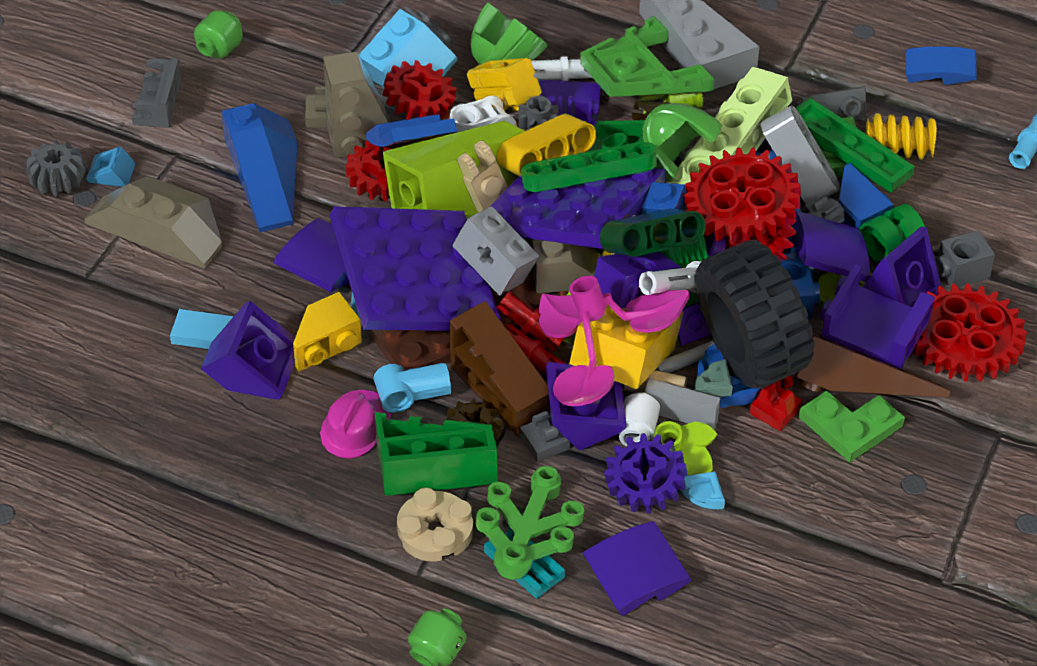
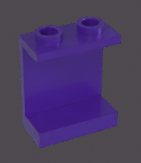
(874, 322)

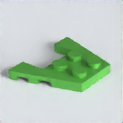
(630, 69)

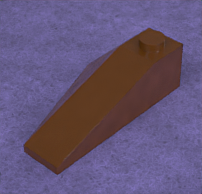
(845, 370)

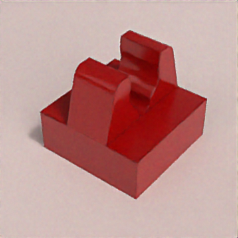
(775, 406)

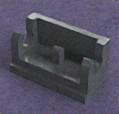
(158, 94)

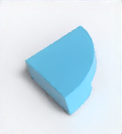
(704, 490)

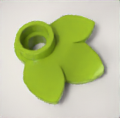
(692, 441)

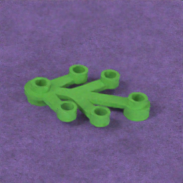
(516, 557)

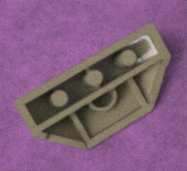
(160, 219)

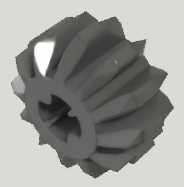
(55, 168)

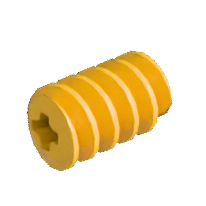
(903, 135)

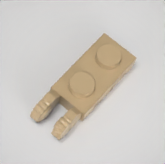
(484, 181)

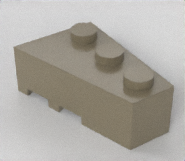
(351, 102)

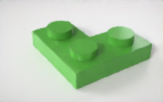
(847, 431)

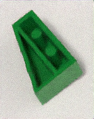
(434, 455)

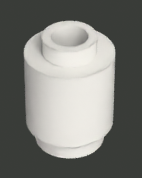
(640, 416)

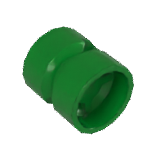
(889, 230)

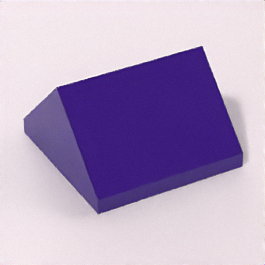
(907, 270)
(590, 422)

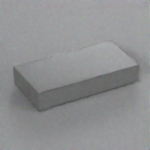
(684, 403)

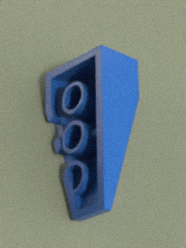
(265, 162)

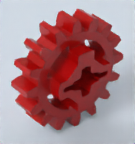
(418, 90)
(368, 171)

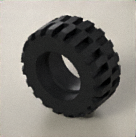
(754, 314)

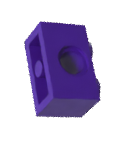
(621, 274)

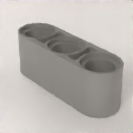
(796, 145)

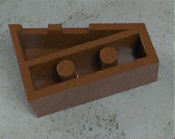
(496, 367)

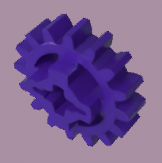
(664, 473)

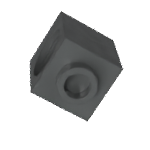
(965, 259)

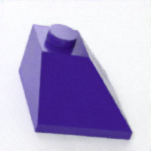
(251, 354)

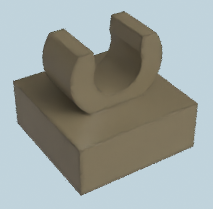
(316, 109)

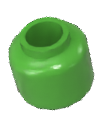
(218, 34)
(437, 638)

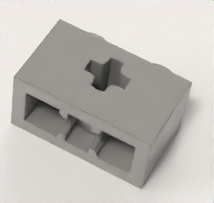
(495, 250)

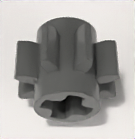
(535, 112)
(826, 209)

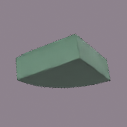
(715, 380)

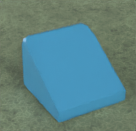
(111, 168)

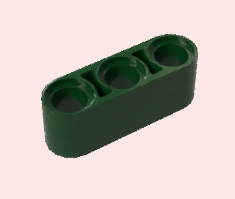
(652, 232)

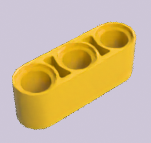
(549, 140)

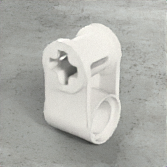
(480, 113)

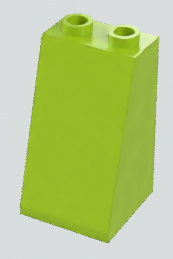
(430, 176)

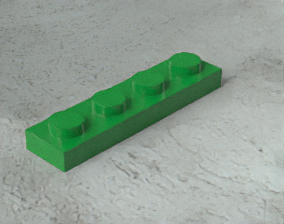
(855, 146)

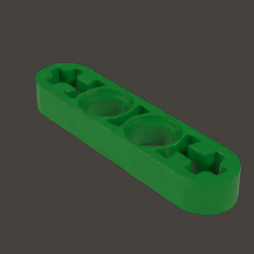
(589, 166)

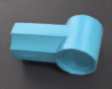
(401, 387)

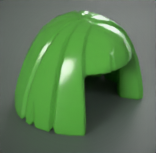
(502, 39)
(673, 128)

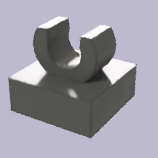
(543, 437)

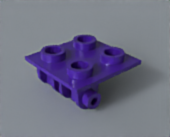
(573, 98)

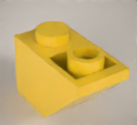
(325, 331)

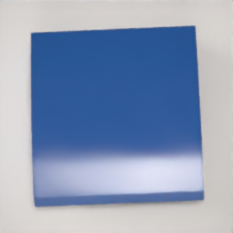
(410, 130)

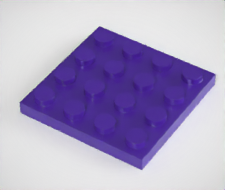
(576, 211)
(406, 267)

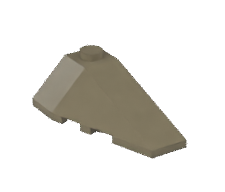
(561, 264)

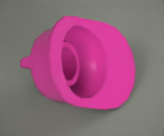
(350, 424)

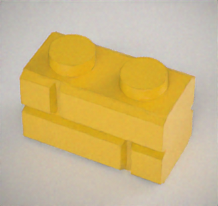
(508, 79)

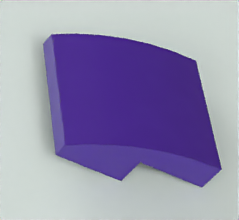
(830, 245)
(315, 256)
(636, 566)

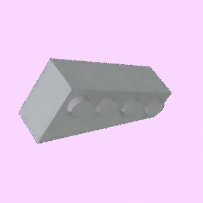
(703, 38)

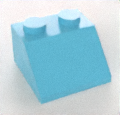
(405, 40)

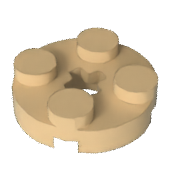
(429, 507)

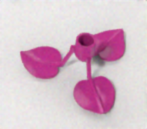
(587, 303)

